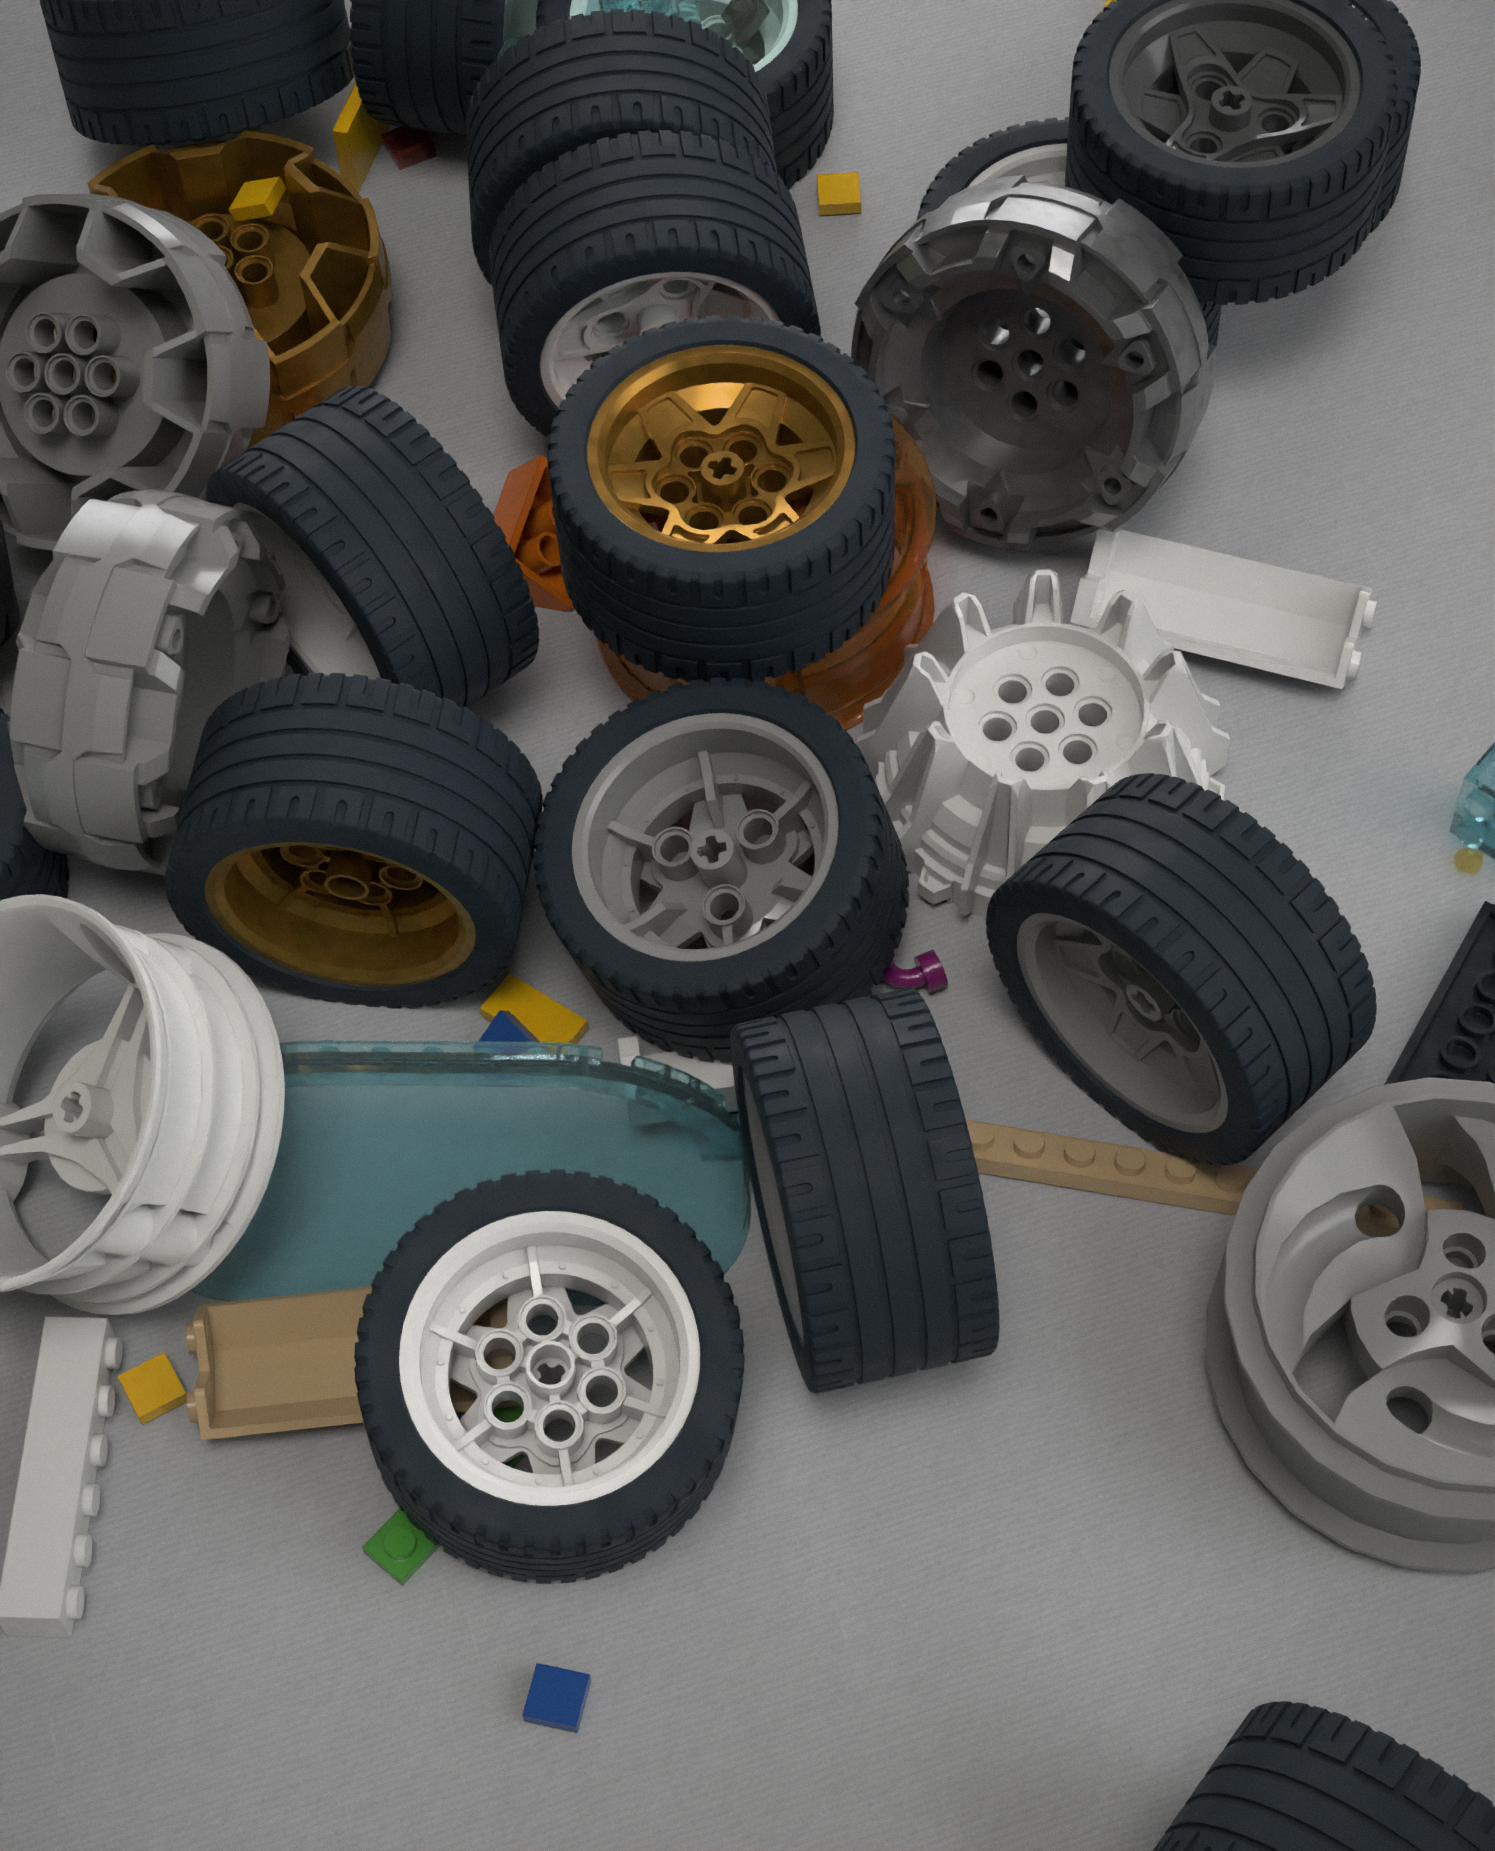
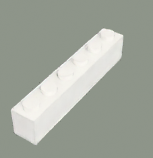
(58, 1478)

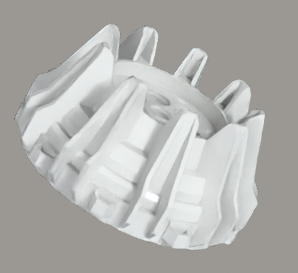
(964, 800)

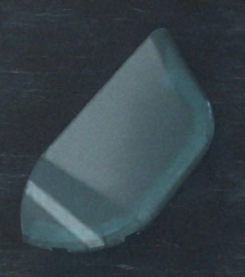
(403, 1125)

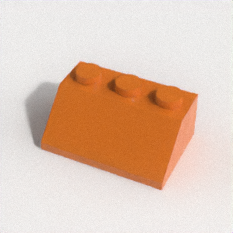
(530, 529)

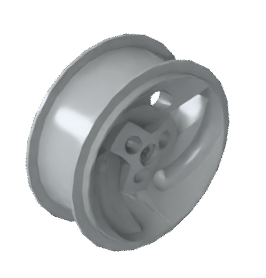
(1304, 1264)

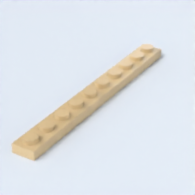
(1136, 1173)

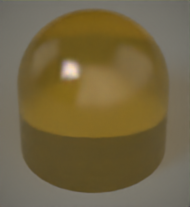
(1468, 860)

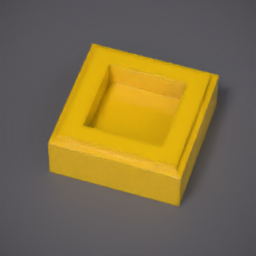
(838, 193)
(257, 199)
(153, 1388)

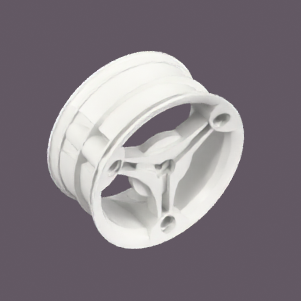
(162, 1112)

